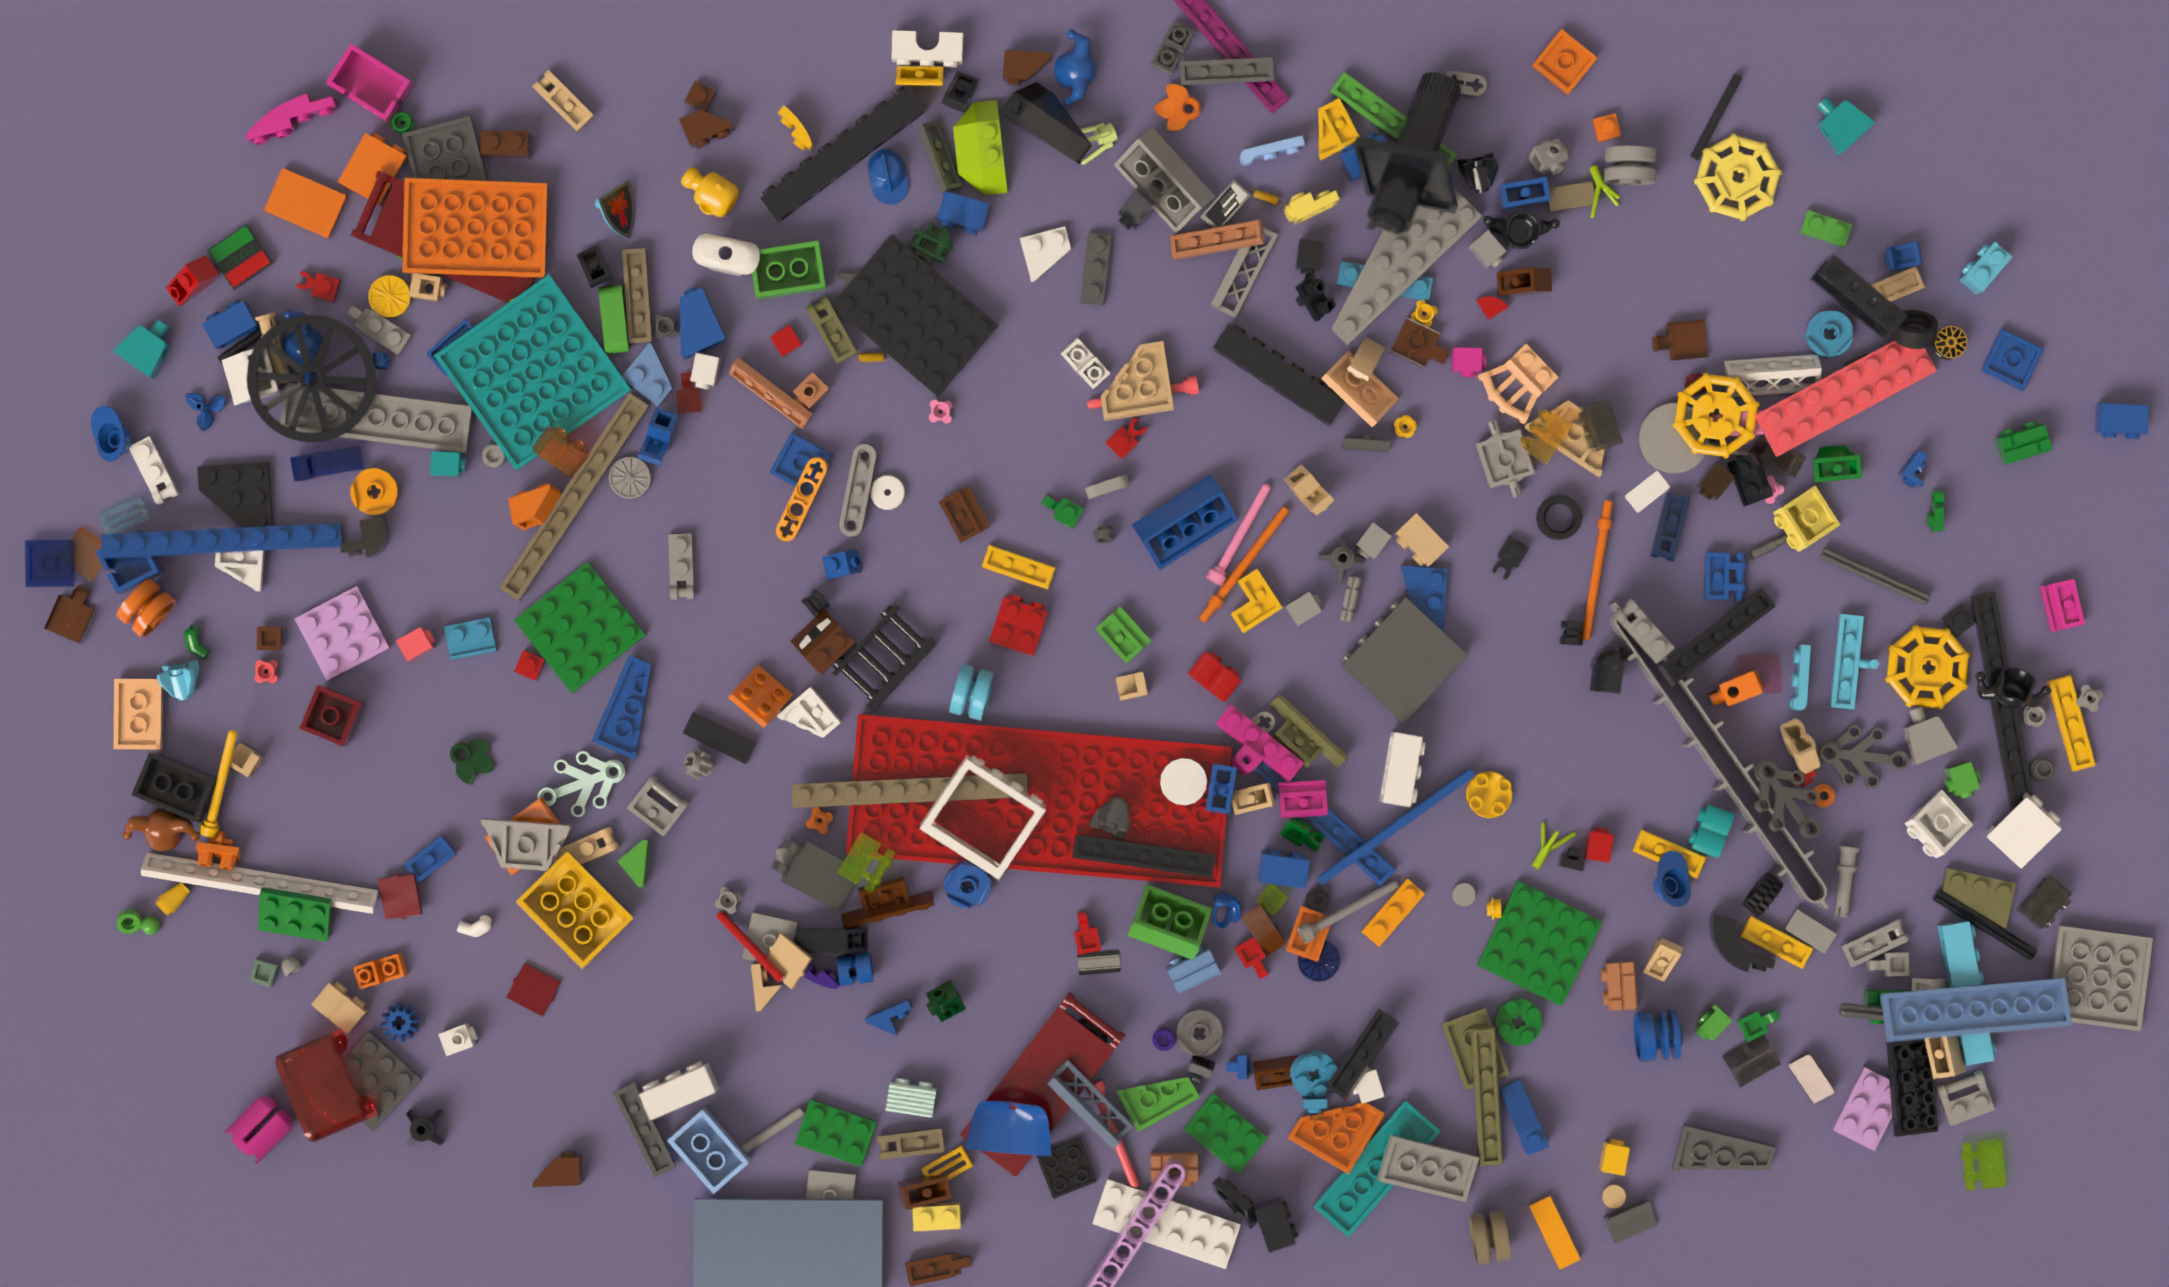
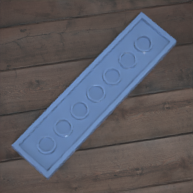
(1975, 1010)

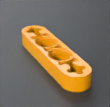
(799, 497)

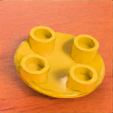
(1489, 794)

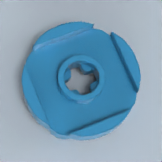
(1827, 347)
(1310, 1062)

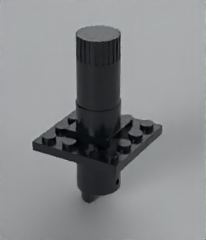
(1411, 168)

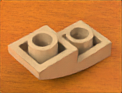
(1366, 359)

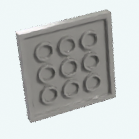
(2103, 976)

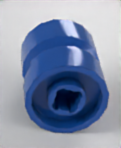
(863, 966)

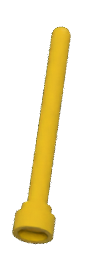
(210, 827)

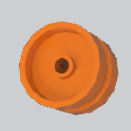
(146, 608)

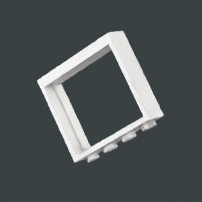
(960, 846)

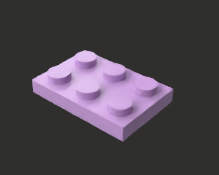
(1866, 1110)

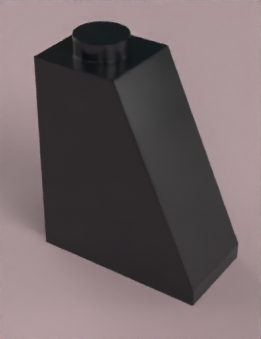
(832, 940)

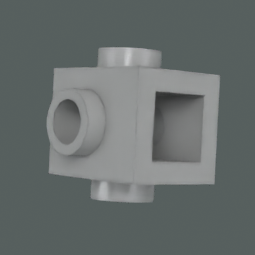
(1549, 157)

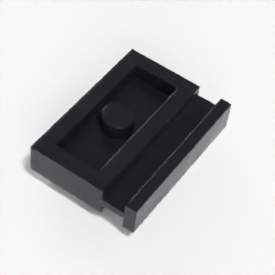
(1750, 479)

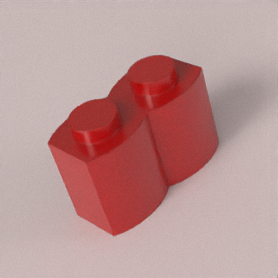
(1214, 676)

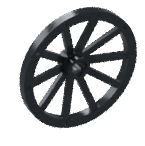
(331, 324)

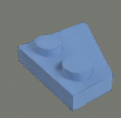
(649, 376)

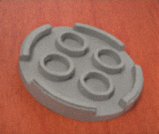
(1663, 445)

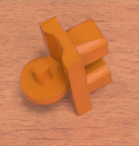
(228, 854)

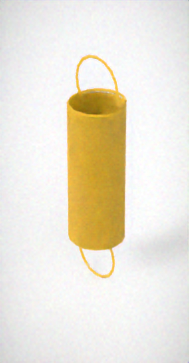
(1261, 195)
(871, 357)

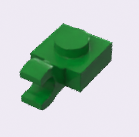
(1065, 512)
(1299, 833)
(1754, 1024)

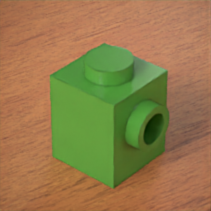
(1962, 779)

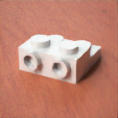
(1938, 825)

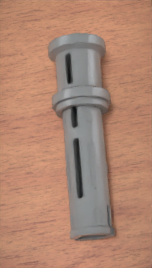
(1846, 870)

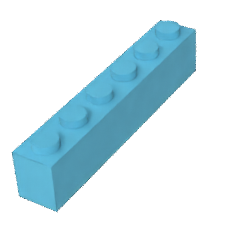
(1962, 971)

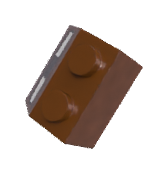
(823, 642)

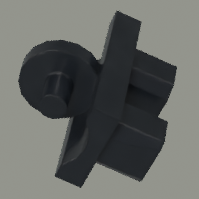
(1313, 297)

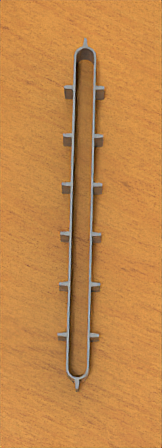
(1742, 770)

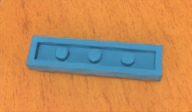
(1419, 290)

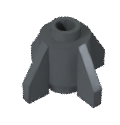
(1333, 558)
(1113, 817)

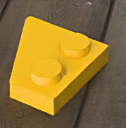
(1334, 129)

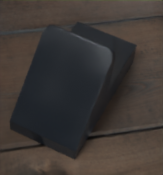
(960, 92)
(594, 266)

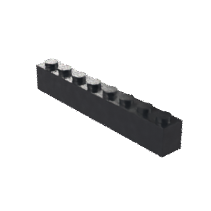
(844, 153)

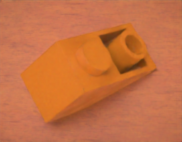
(533, 506)

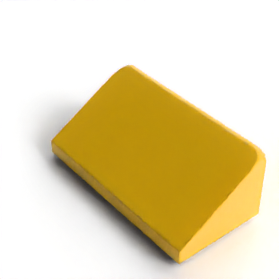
(919, 75)

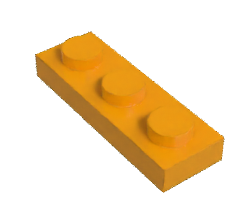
(1393, 912)

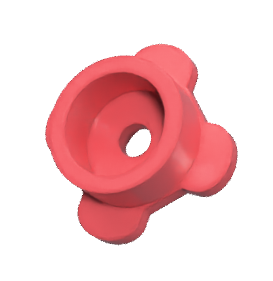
(261, 666)

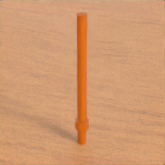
(1604, 526)
(1216, 601)

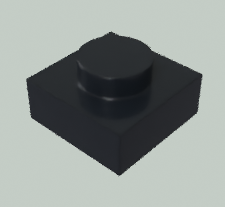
(1958, 620)

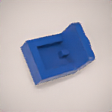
(1903, 256)
(842, 564)

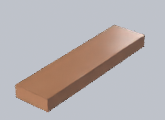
(1217, 239)
(770, 393)

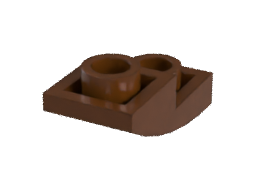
(1264, 930)

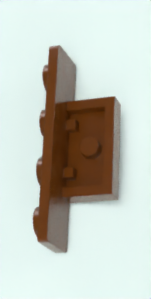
(887, 900)

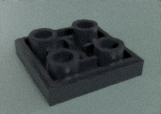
(1067, 1168)

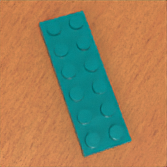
(1357, 1194)

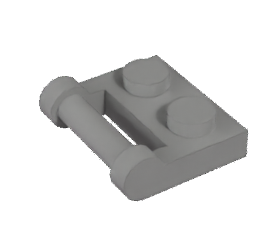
(652, 811)
(1967, 1105)

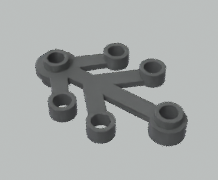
(1857, 756)
(1783, 797)

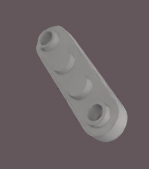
(857, 490)

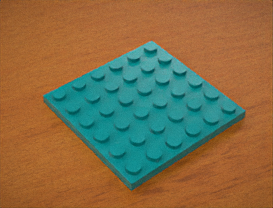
(532, 370)

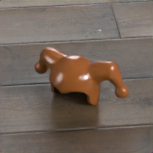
(161, 829)

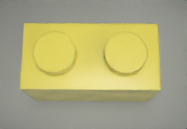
(937, 1216)

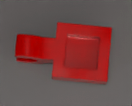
(1087, 937)
(1250, 955)

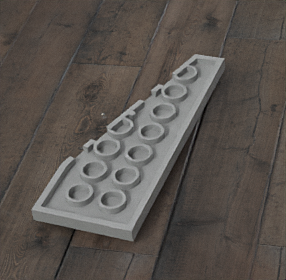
(1399, 263)

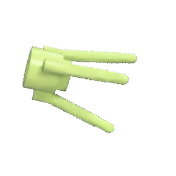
(1104, 135)

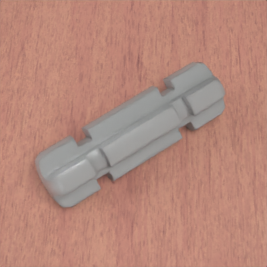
(1350, 598)

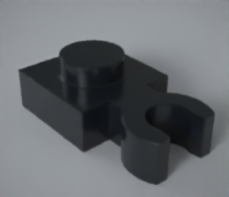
(1511, 554)

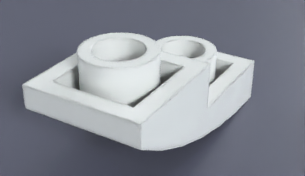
(1085, 363)

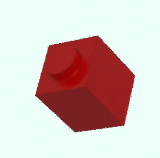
(1599, 845)

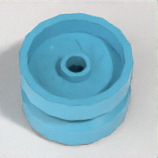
(973, 692)

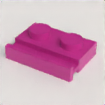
(2062, 605)
(1303, 799)

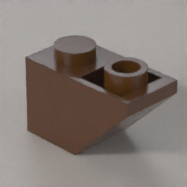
(703, 126)

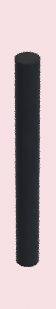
(1716, 116)

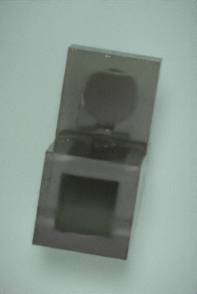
(1784, 464)
(374, 541)

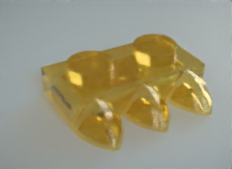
(1547, 436)

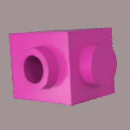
(1468, 361)

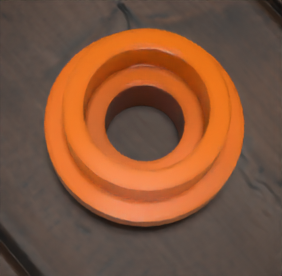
(1830, 792)

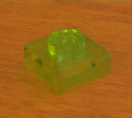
(1272, 899)

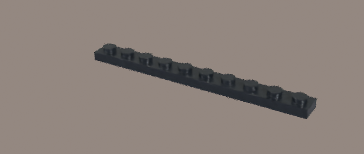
(2005, 719)

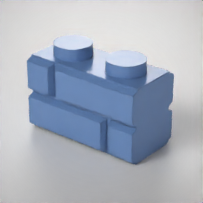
(1190, 973)

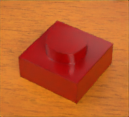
(529, 665)
(1807, 778)

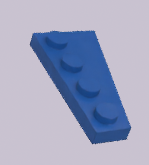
(623, 714)

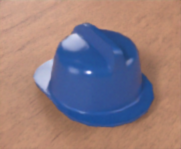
(888, 176)
(109, 434)
(1672, 880)

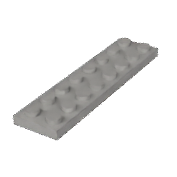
(388, 420)

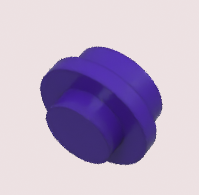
(1164, 1039)

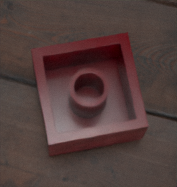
(332, 715)

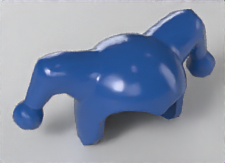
(1076, 68)
(312, 340)

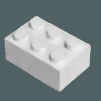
(1402, 769)
(678, 1090)

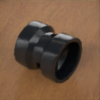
(1571, 633)

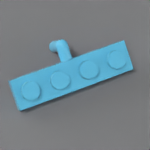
(1848, 661)

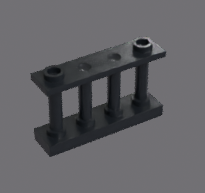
(1858, 297)
(891, 679)

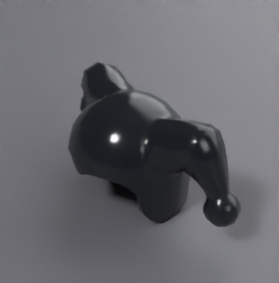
(1520, 228)
(2012, 689)

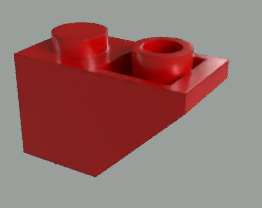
(192, 280)

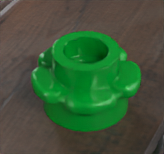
(396, 122)

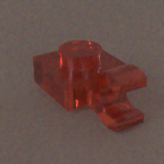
(688, 399)

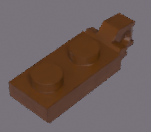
(936, 1268)

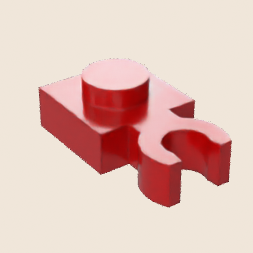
(322, 286)
(1123, 441)

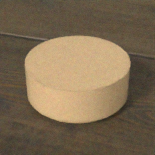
(1613, 1196)

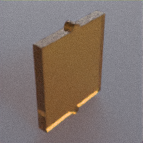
(85, 558)

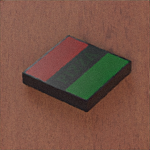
(240, 257)

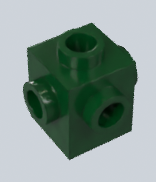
(945, 1001)

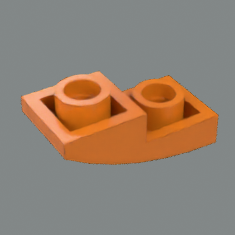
(380, 971)

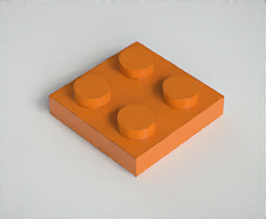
(1564, 62)

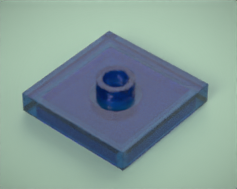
(49, 563)

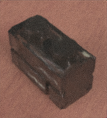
(1600, 425)
(2045, 902)

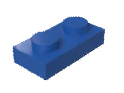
(430, 859)

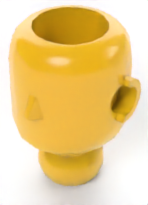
(712, 193)

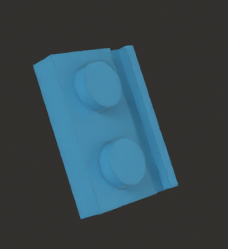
(470, 638)

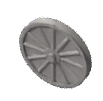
(629, 477)

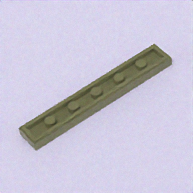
(1486, 1095)

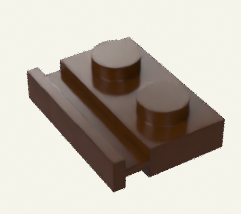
(964, 514)

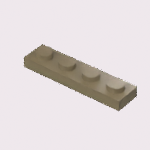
(637, 296)

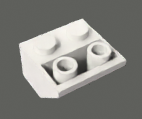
(236, 374)

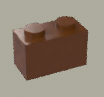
(505, 144)

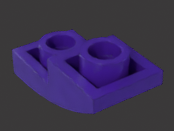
(824, 978)

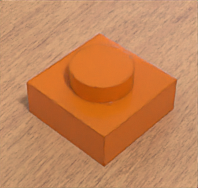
(1606, 127)

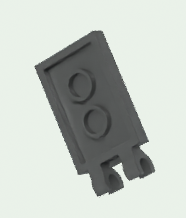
(815, 873)

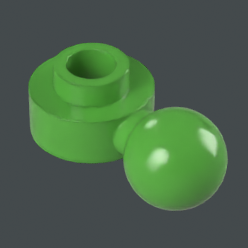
(149, 925)

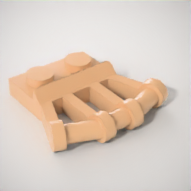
(1530, 372)

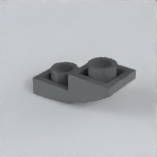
(1172, 48)

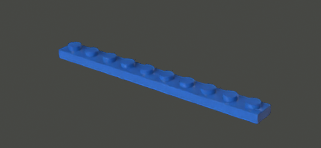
(220, 540)

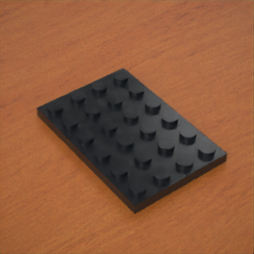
(915, 315)

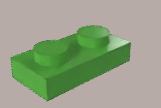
(1825, 228)

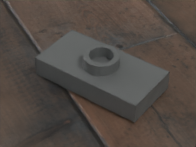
(1366, 443)

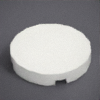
(1183, 781)

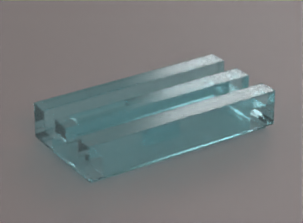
(143, 508)

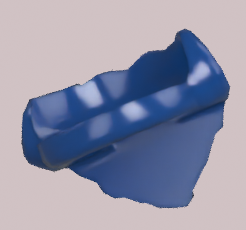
(1233, 911)

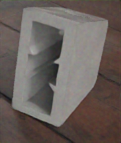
(1926, 737)

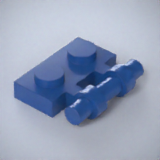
(1717, 576)

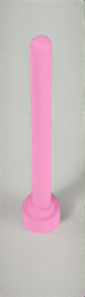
(1218, 573)

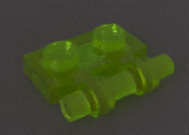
(860, 858)
(1990, 1164)

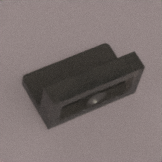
(1751, 1060)

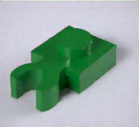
(1935, 518)

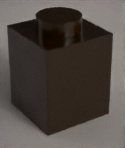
(1715, 482)

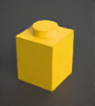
(1614, 1157)

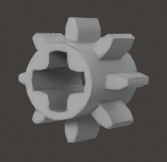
(698, 764)

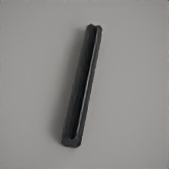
(1985, 924)

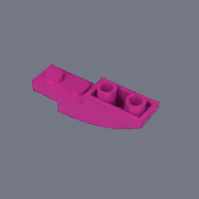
(281, 119)

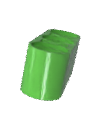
(614, 319)

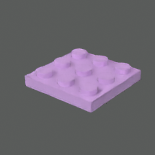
(342, 633)

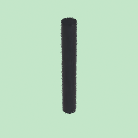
(243, 344)

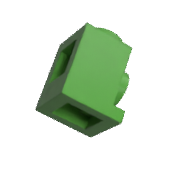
(1712, 1023)

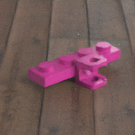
(1257, 746)

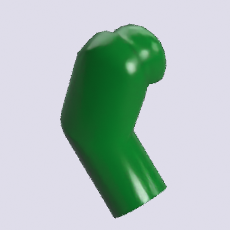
(192, 643)

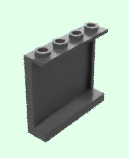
(1403, 659)

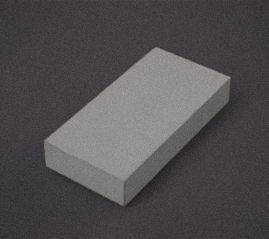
(1810, 931)

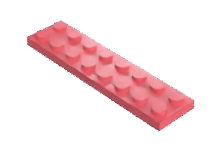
(1842, 395)

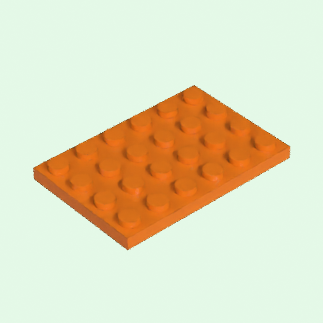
(474, 227)

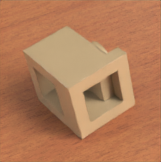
(420, 282)

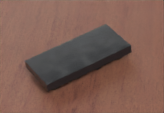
(1911, 1088)

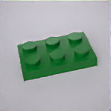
(294, 914)
(835, 1132)
(1225, 1133)

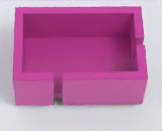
(370, 83)

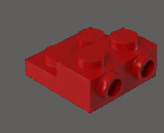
(1019, 625)

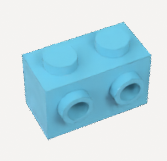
(1985, 268)

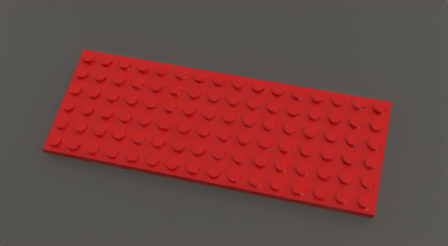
(1063, 768)

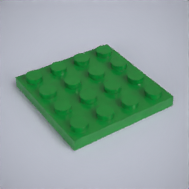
(580, 627)
(1539, 943)

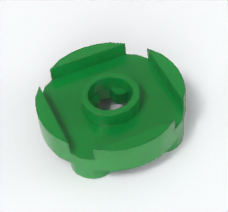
(1507, 1030)

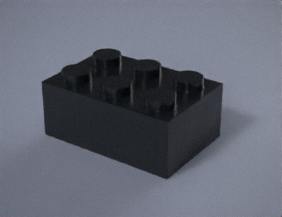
(175, 786)

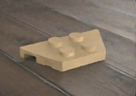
(1574, 443)

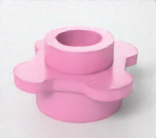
(936, 406)
(1776, 489)

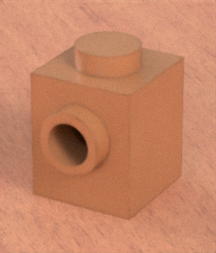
(810, 391)

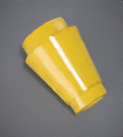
(172, 899)

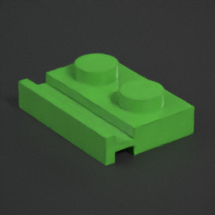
(1123, 634)

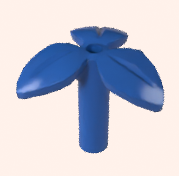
(198, 403)

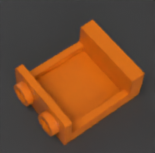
(368, 158)

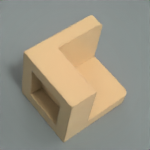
(1131, 686)
(245, 760)

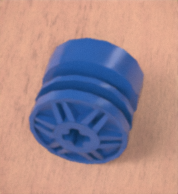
(1657, 1035)

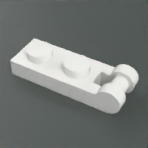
(153, 470)

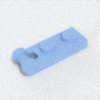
(1270, 150)

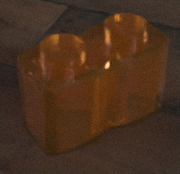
(561, 451)

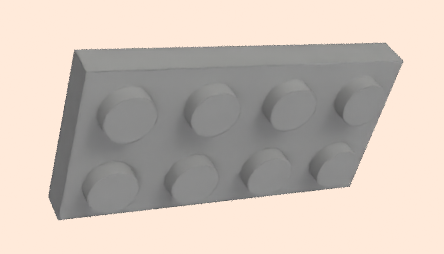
(1427, 1168)

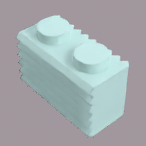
(911, 1098)

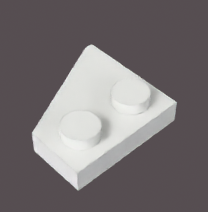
(1044, 250)
(243, 566)

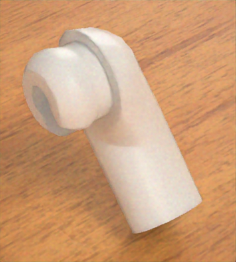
(476, 929)

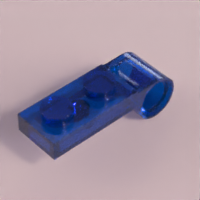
(326, 463)

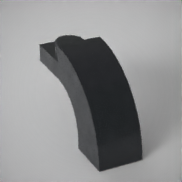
(1725, 942)

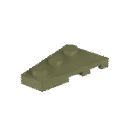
(1982, 894)

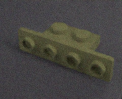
(1303, 737)

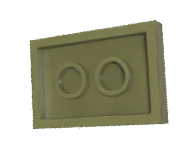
(1459, 1040)

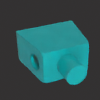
(1842, 124)
(145, 348)

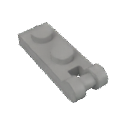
(681, 565)
(1644, 632)
(1874, 943)

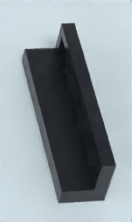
(1362, 1054)

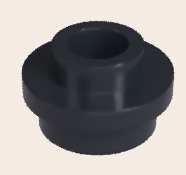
(1310, 896)

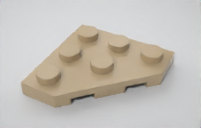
(1140, 385)

